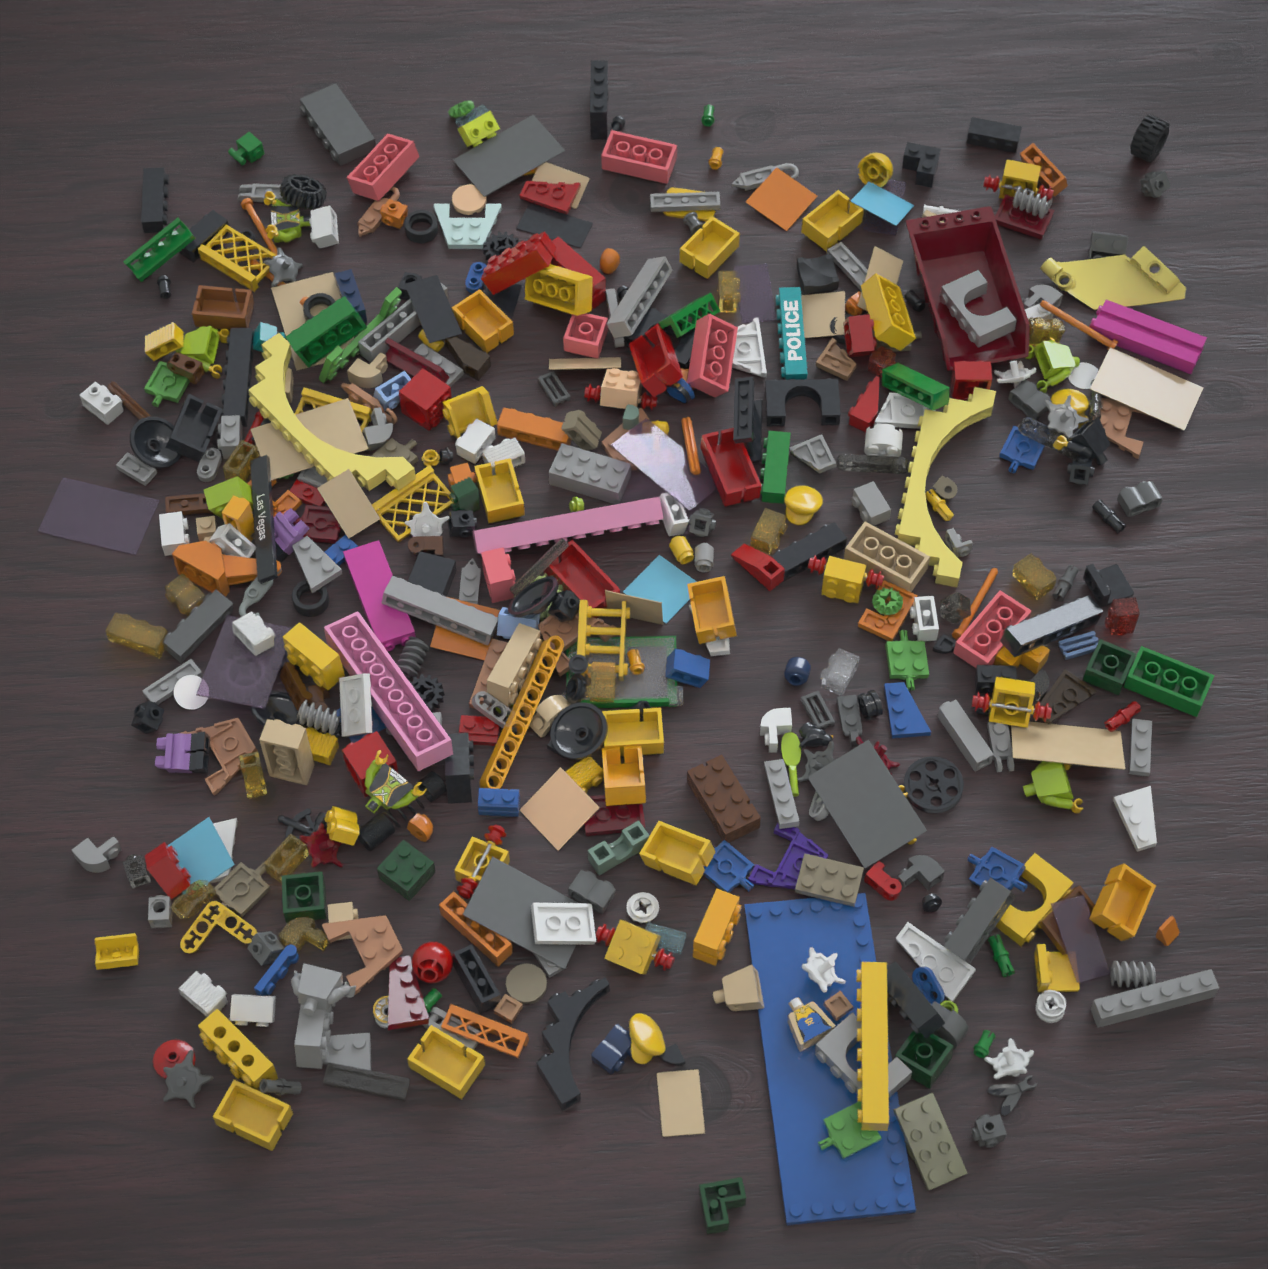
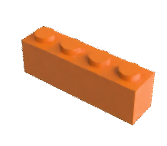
(532, 429)
(487, 941)

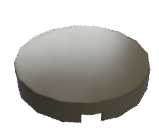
(526, 983)

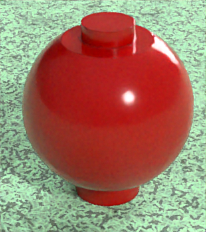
(432, 962)

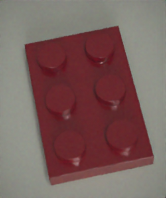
(1021, 221)
(613, 818)

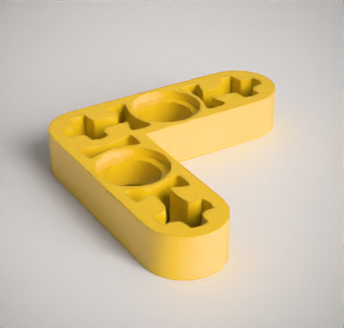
(218, 919)

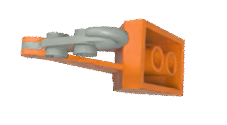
(213, 571)

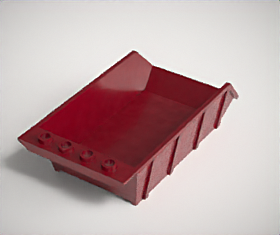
(953, 251)

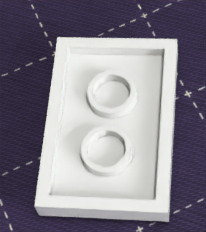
(355, 705)
(563, 923)

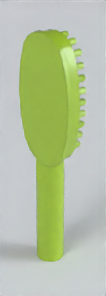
(791, 754)

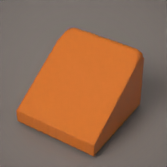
(1168, 931)

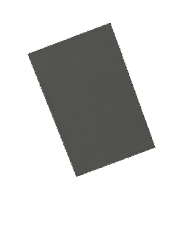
(508, 155)
(867, 804)
(504, 906)

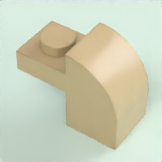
(368, 375)
(546, 713)

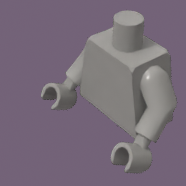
(319, 988)

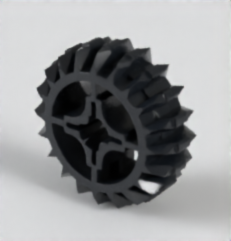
(303, 191)

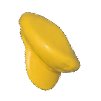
(1078, 400)
(802, 504)
(645, 1038)

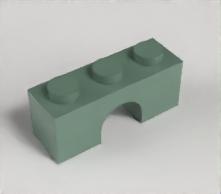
(606, 856)

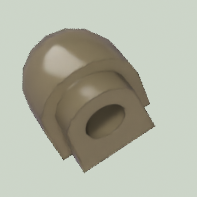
(945, 488)

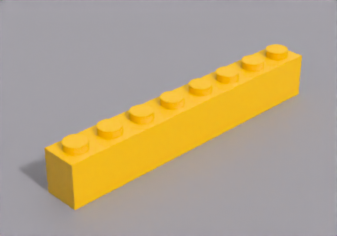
(874, 1047)

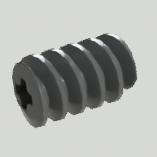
(412, 656)

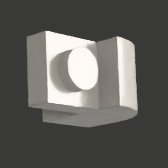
(1040, 293)
(380, 432)
(94, 858)

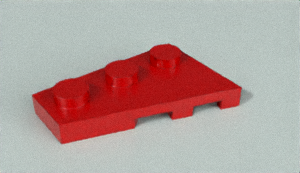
(550, 195)

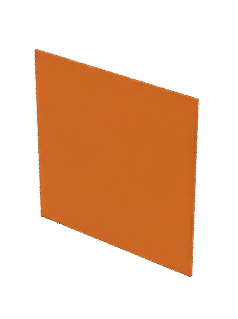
(781, 199)
(456, 643)

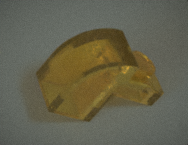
(253, 774)
(300, 931)

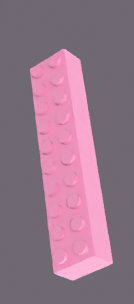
(569, 524)
(390, 690)

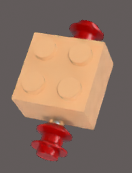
(619, 390)

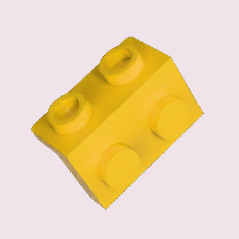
(116, 951)

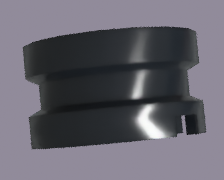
(870, 704)

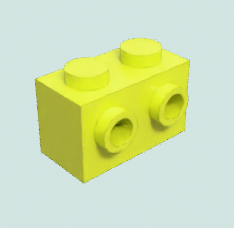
(478, 129)

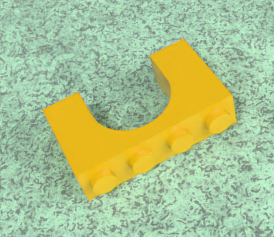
(1053, 886)

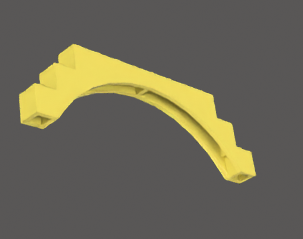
(935, 432)
(329, 461)

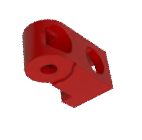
(882, 883)

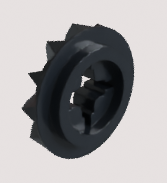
(576, 688)

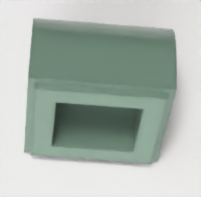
(630, 417)

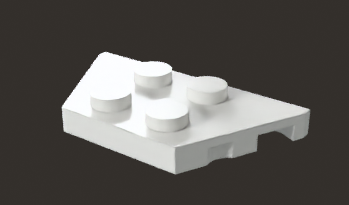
(749, 349)
(900, 412)

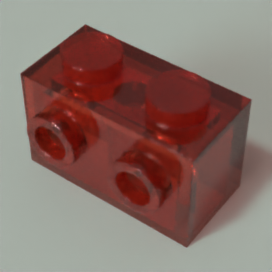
(1122, 616)

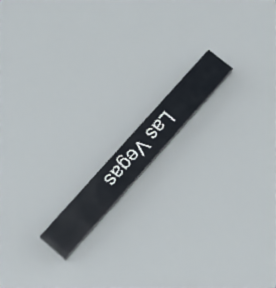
(263, 519)

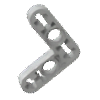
(495, 703)

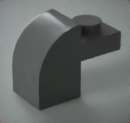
(923, 869)
(954, 1028)

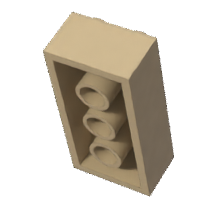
(882, 552)
(514, 665)
(287, 751)

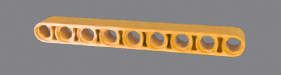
(529, 708)

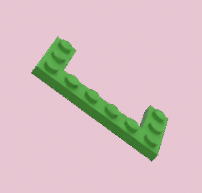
(339, 358)

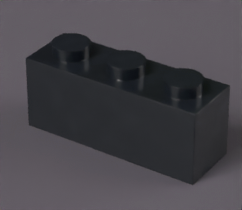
(994, 135)
(204, 232)
(476, 979)

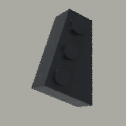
(459, 770)

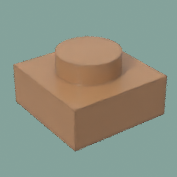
(838, 1005)
(508, 1008)

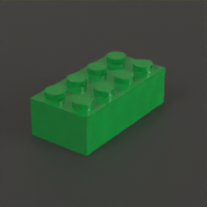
(326, 331)
(1169, 681)

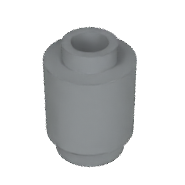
(704, 557)

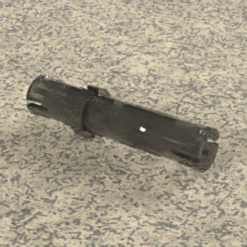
(1095, 404)

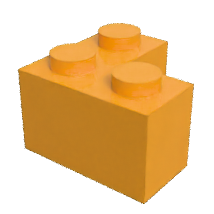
(1031, 660)

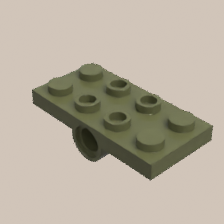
(929, 1141)

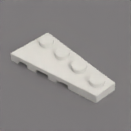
(948, 968)

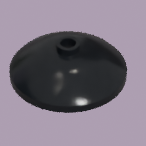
(154, 433)
(534, 598)
(278, 707)
(574, 722)

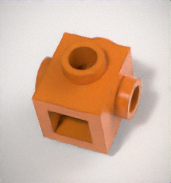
(393, 213)

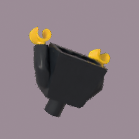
(1087, 441)

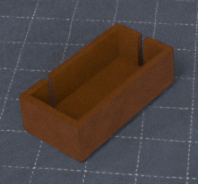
(723, 799)

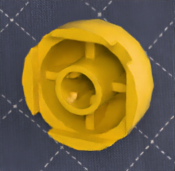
(875, 166)

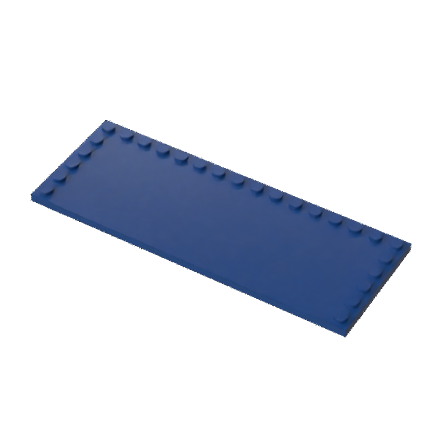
(801, 1088)

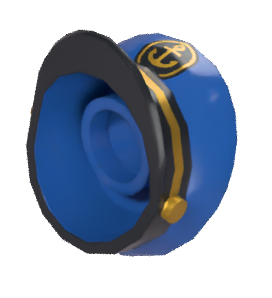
(680, 391)

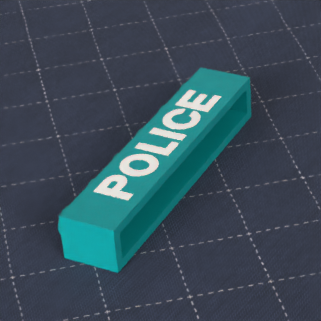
(792, 334)

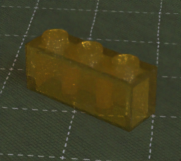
(136, 634)

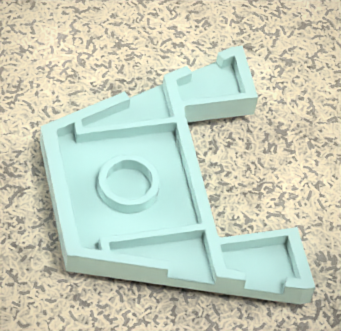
(466, 232)

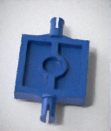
(1021, 450)
(998, 867)
(729, 868)

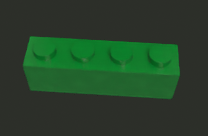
(915, 386)
(775, 467)

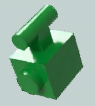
(249, 148)

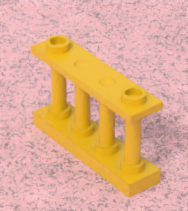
(585, 630)

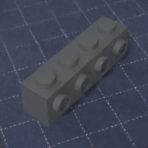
(197, 626)

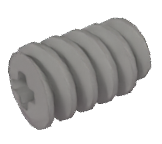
(1031, 203)
(318, 718)
(1132, 973)

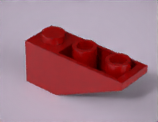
(866, 409)
(760, 566)

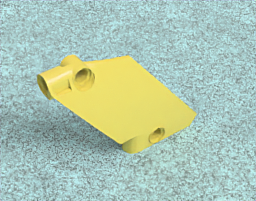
(1117, 280)

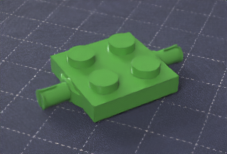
(165, 385)
(907, 659)
(847, 1133)

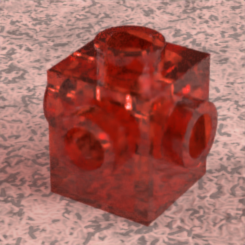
(881, 359)

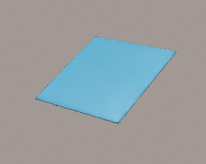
(882, 203)
(664, 584)
(202, 852)

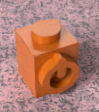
(460, 473)

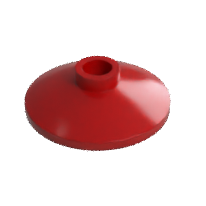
(169, 1048)

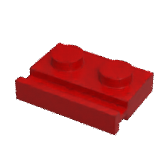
(480, 730)

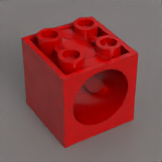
(424, 398)
(361, 754)

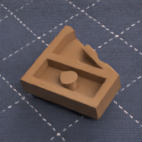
(836, 361)

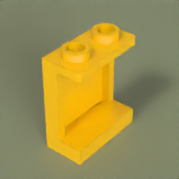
(466, 409)

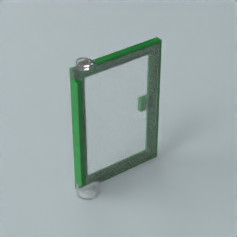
(647, 686)

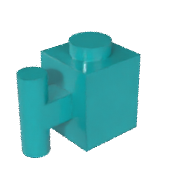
(262, 334)

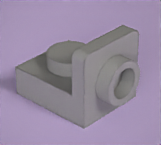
(956, 545)

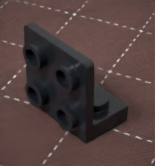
(1107, 584)

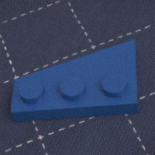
(903, 712)

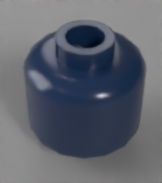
(797, 671)

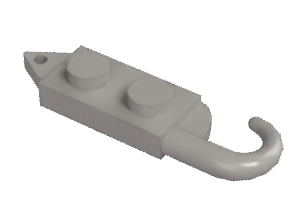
(755, 178)
(470, 583)

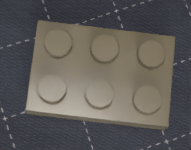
(829, 880)

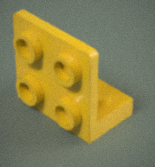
(1054, 971)

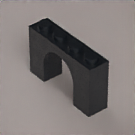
(599, 100)
(653, 317)
(822, 391)

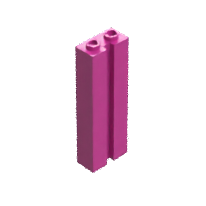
(1149, 336)
(370, 578)

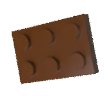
(1049, 923)

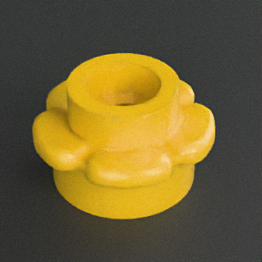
(430, 454)

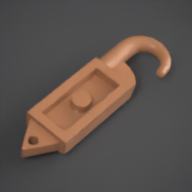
(372, 218)
(361, 397)

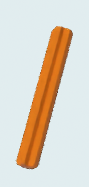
(691, 446)

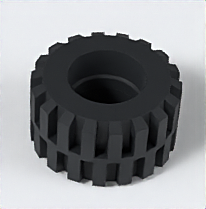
(1149, 138)

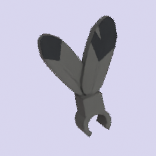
(1012, 1092)

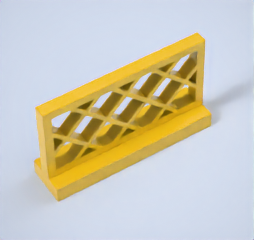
(228, 266)
(320, 399)
(395, 497)

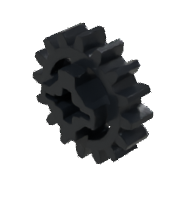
(498, 244)
(429, 690)

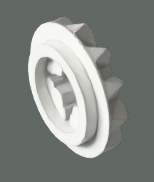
(646, 900)

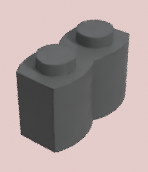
(1029, 399)
(1139, 498)
(590, 890)

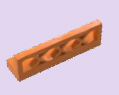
(487, 1026)

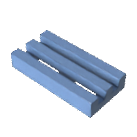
(1075, 645)

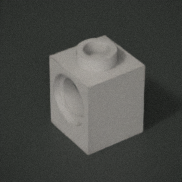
(162, 919)

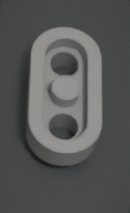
(211, 463)
(818, 809)

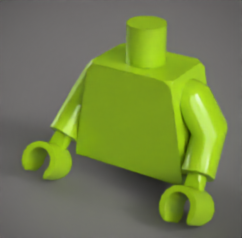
(1054, 361)

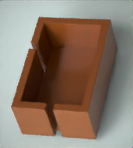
(218, 307)

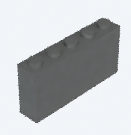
(337, 124)

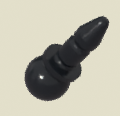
(618, 123)

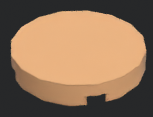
(468, 200)

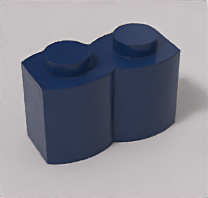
(613, 1050)

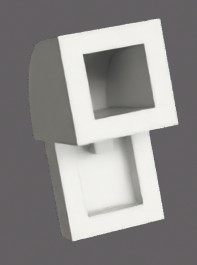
(775, 723)

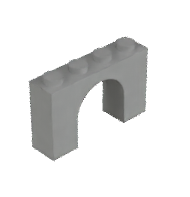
(979, 328)
(833, 1051)

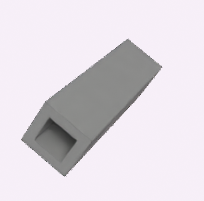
(965, 735)

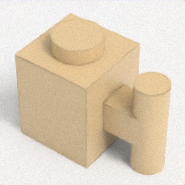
(206, 528)
(342, 912)

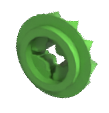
(461, 109)
(893, 606)

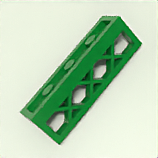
(161, 251)
(692, 311)

